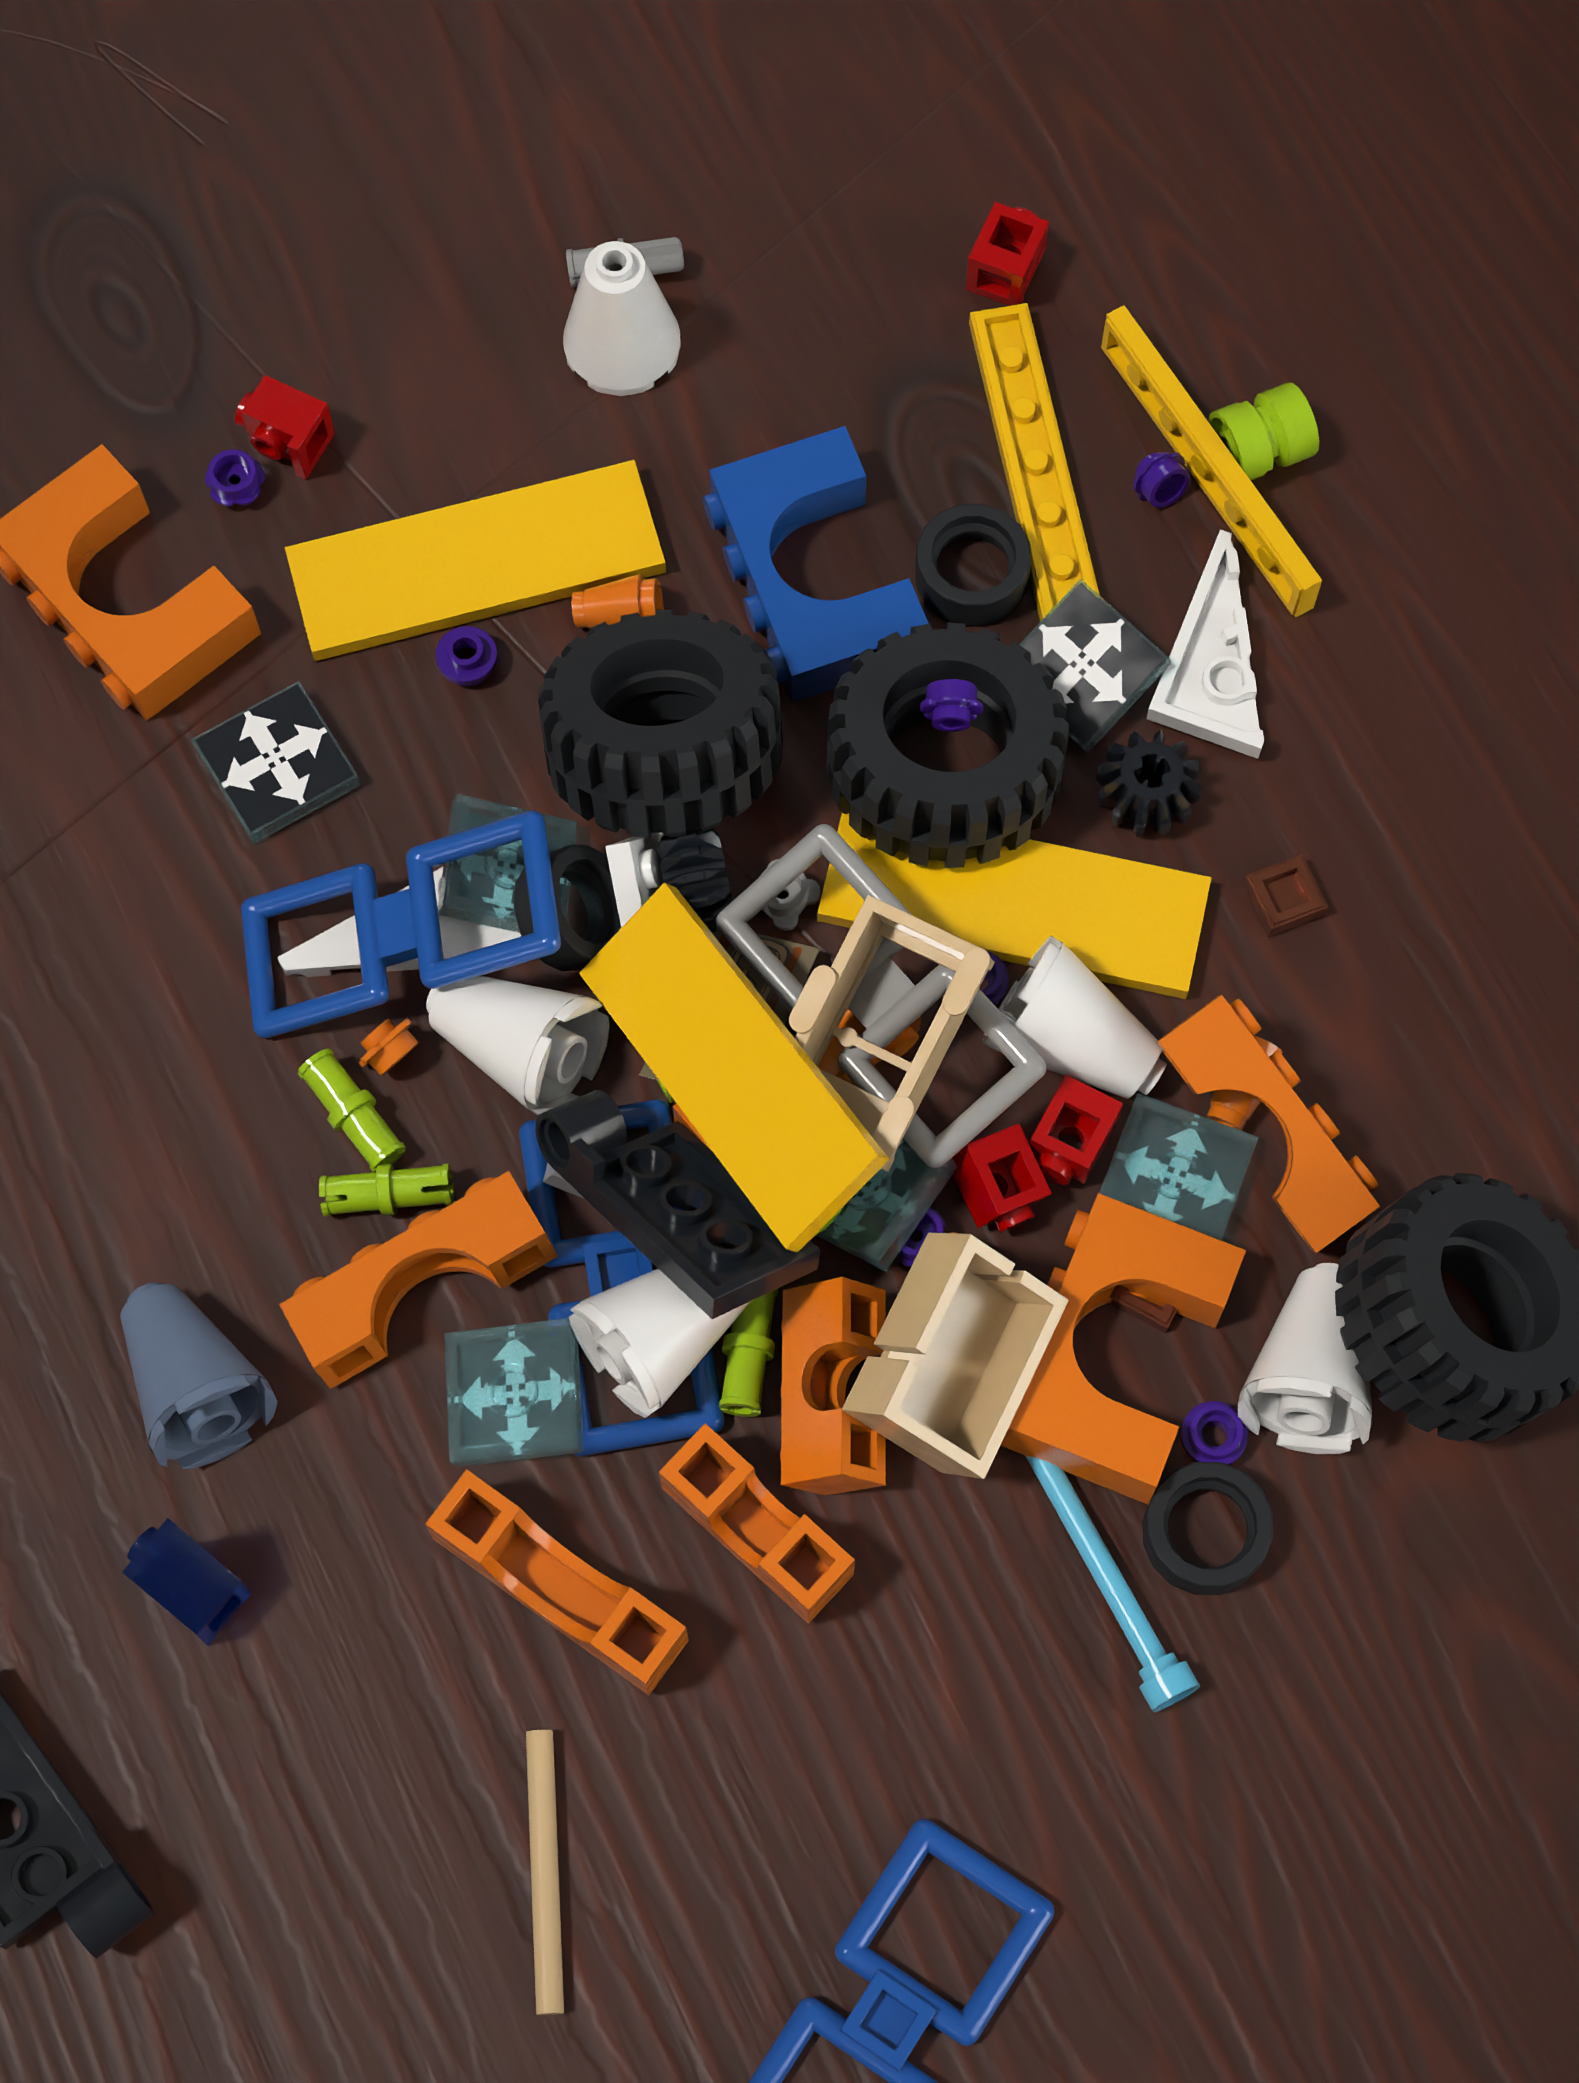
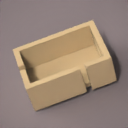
(956, 1354)

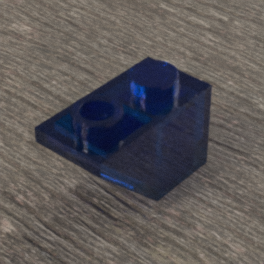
(185, 1580)

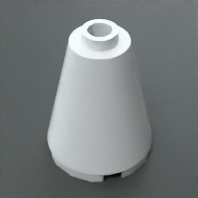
(620, 323)
(1080, 1025)
(523, 1036)
(646, 1337)
(1306, 1377)

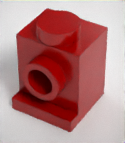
(1006, 254)
(286, 424)
(1078, 1112)
(1000, 1179)

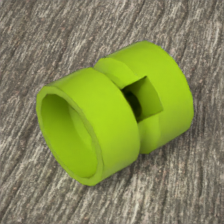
(1270, 431)

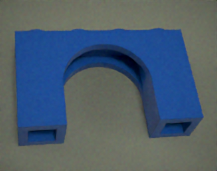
(757, 508)

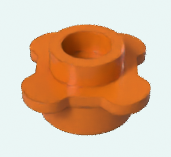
(387, 1045)

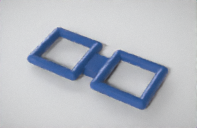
(400, 925)
(610, 1262)
(894, 2004)

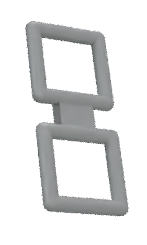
(885, 998)

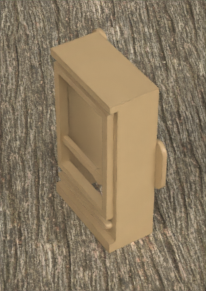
(833, 987)

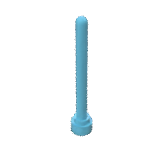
(1163, 1676)

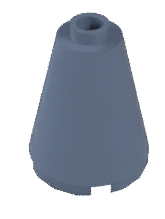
(190, 1379)

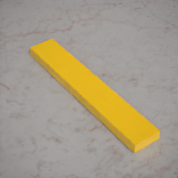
(1031, 452)
(1210, 462)

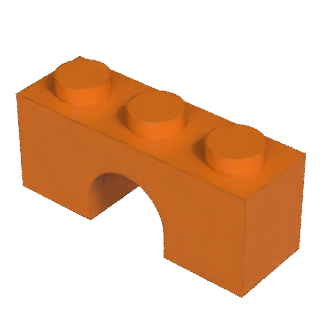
(824, 1337)
(764, 1535)

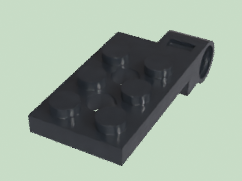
(641, 1183)
(57, 1853)

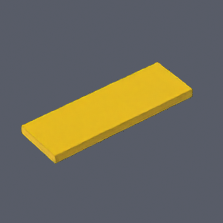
(474, 560)
(1117, 915)
(733, 1068)

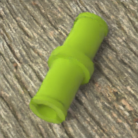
(351, 1109)
(386, 1189)
(747, 1353)

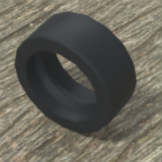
(981, 523)
(591, 876)
(1243, 1492)

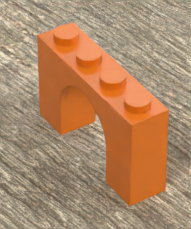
(144, 655)
(1061, 1412)

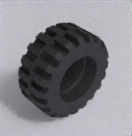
(673, 772)
(938, 811)
(1415, 1340)

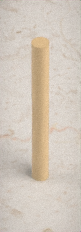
(544, 1873)

